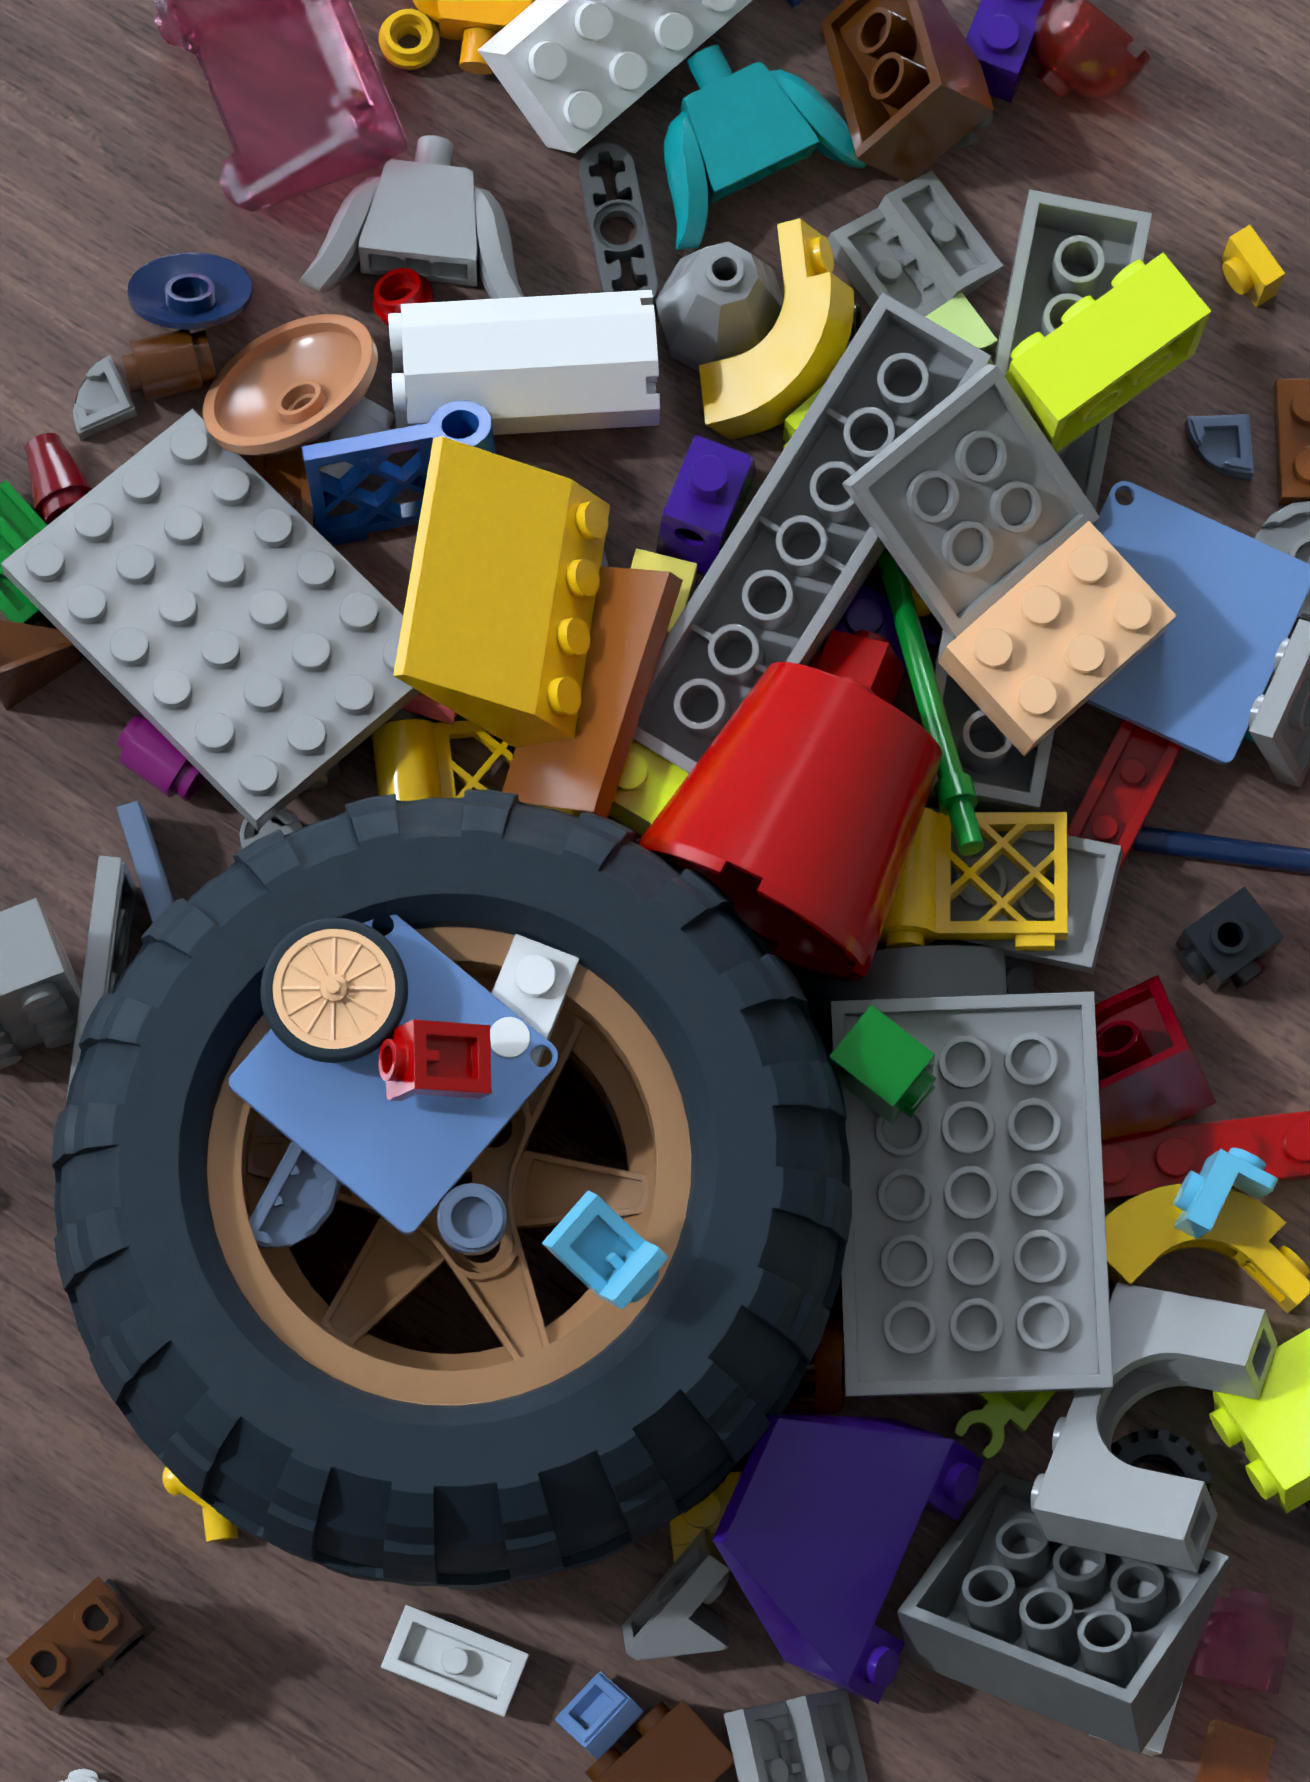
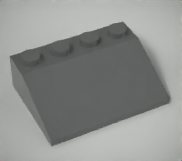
(1058, 1623)

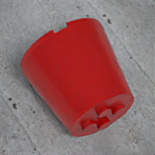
(805, 815)

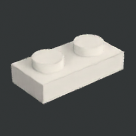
(533, 987)
(455, 1661)

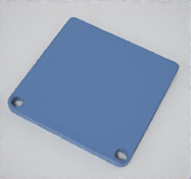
(1231, 610)
(383, 1150)

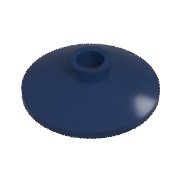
(190, 290)

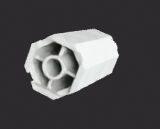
(530, 361)

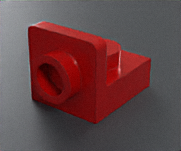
(437, 1060)

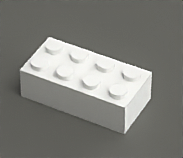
(589, 60)

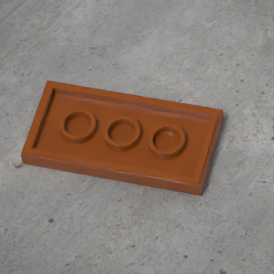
(625, 643)

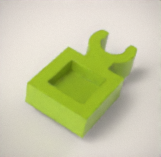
(1000, 1408)

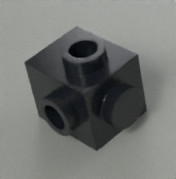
(1228, 943)

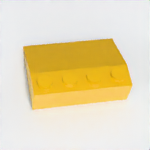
(502, 593)

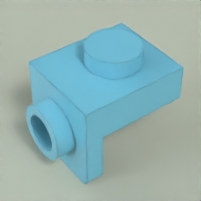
(1205, 1193)
(605, 1252)

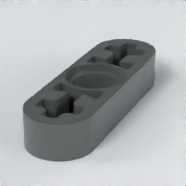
(626, 187)

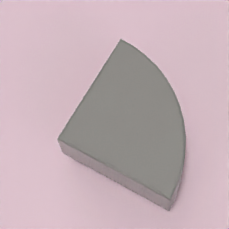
(101, 400)

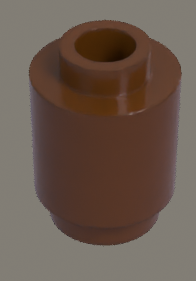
(169, 364)

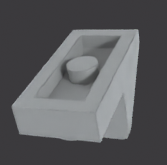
(672, 1615)

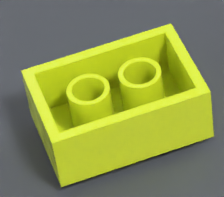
(1108, 350)

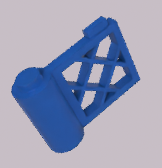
(368, 453)

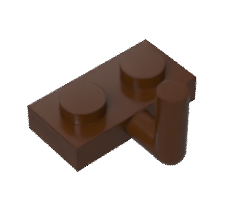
(825, 1369)

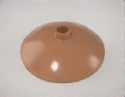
(291, 385)

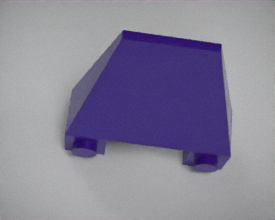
(825, 1530)

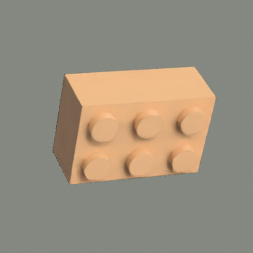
(1056, 638)

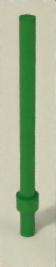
(954, 788)

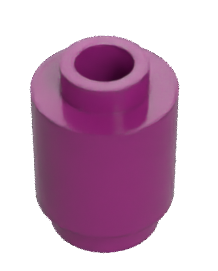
(157, 760)

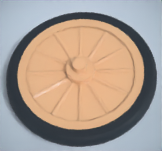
(334, 990)

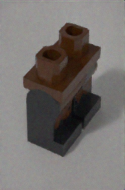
(77, 1641)

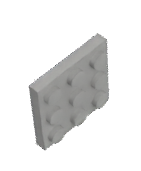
(970, 499)

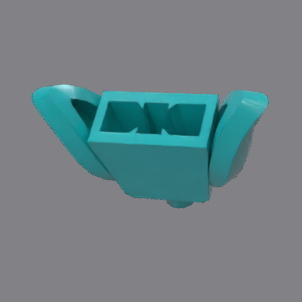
(741, 133)

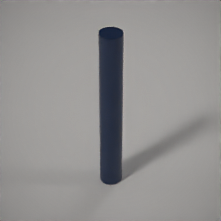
(1223, 849)

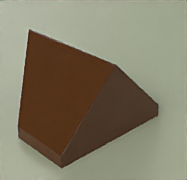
(31, 659)

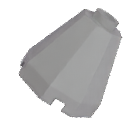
(717, 304)

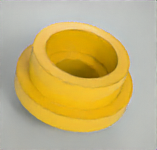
(409, 23)

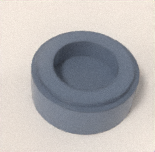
(472, 1219)

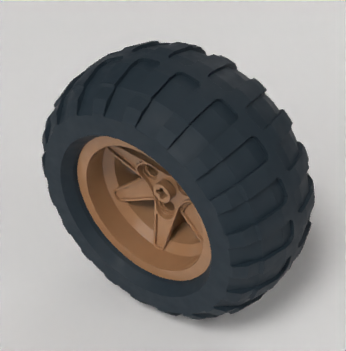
(570, 1428)

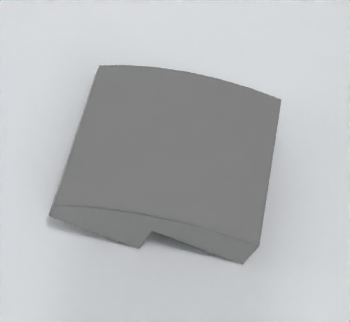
(914, 248)
(797, 1740)

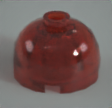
(1083, 51)

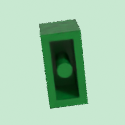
(884, 1066)

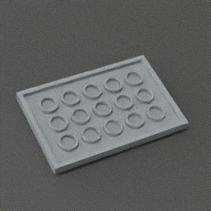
(220, 617)
(985, 1210)

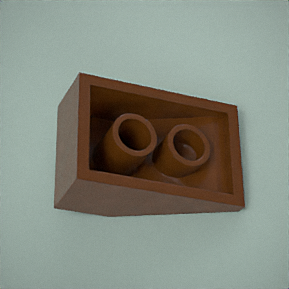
(904, 81)

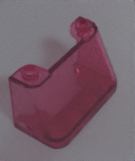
(290, 92)

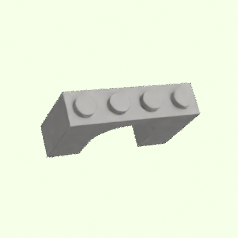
(1155, 1344)

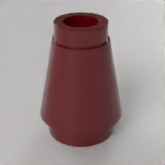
(53, 476)

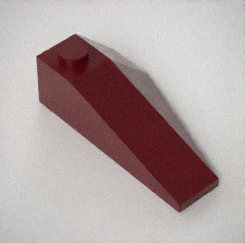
(1145, 1063)

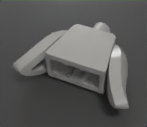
(421, 220)

